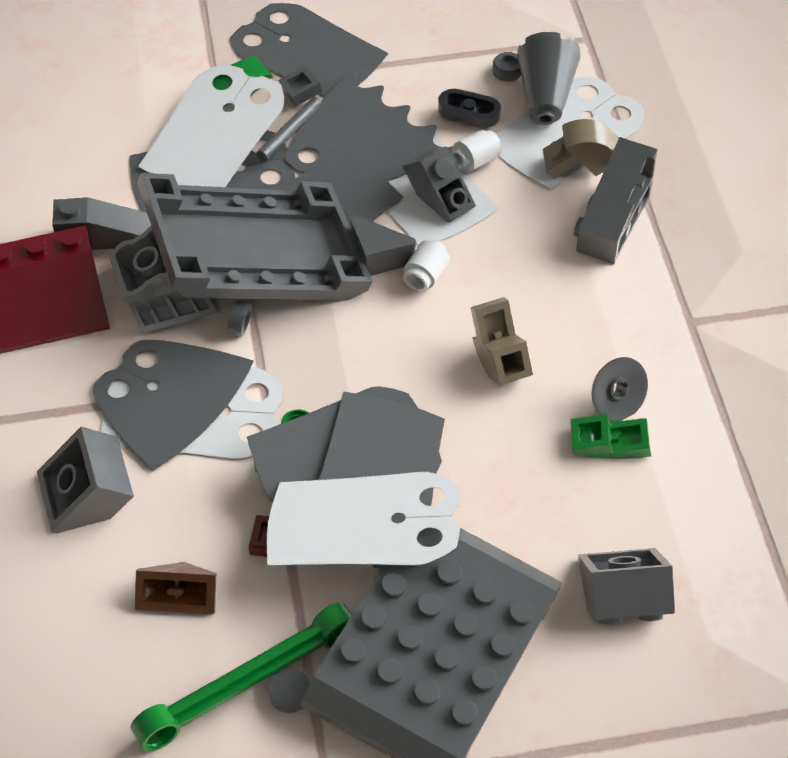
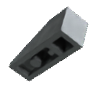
(105, 222)

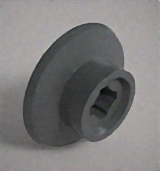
(629, 392)

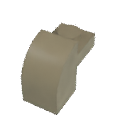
(582, 142)
(497, 345)

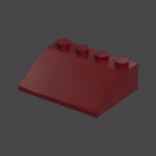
(49, 290)

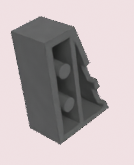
(617, 201)

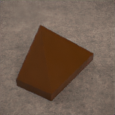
(175, 588)

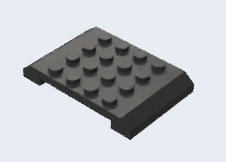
(254, 241)
(431, 649)

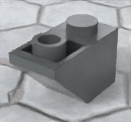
(439, 183)

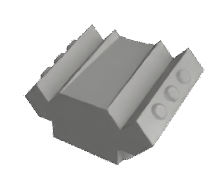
(148, 287)

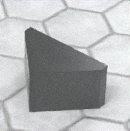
(381, 246)

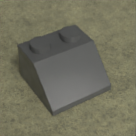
(84, 481)
(627, 585)

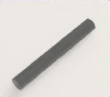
(288, 129)

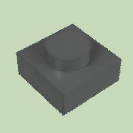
(300, 85)

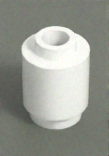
(476, 150)
(426, 265)

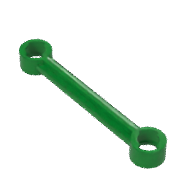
(161, 724)

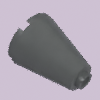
(547, 73)

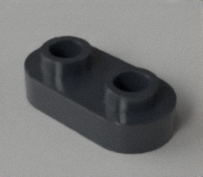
(469, 107)

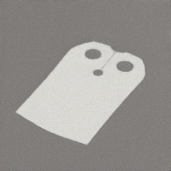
(525, 137)
(204, 141)
(424, 223)
(222, 436)
(353, 524)

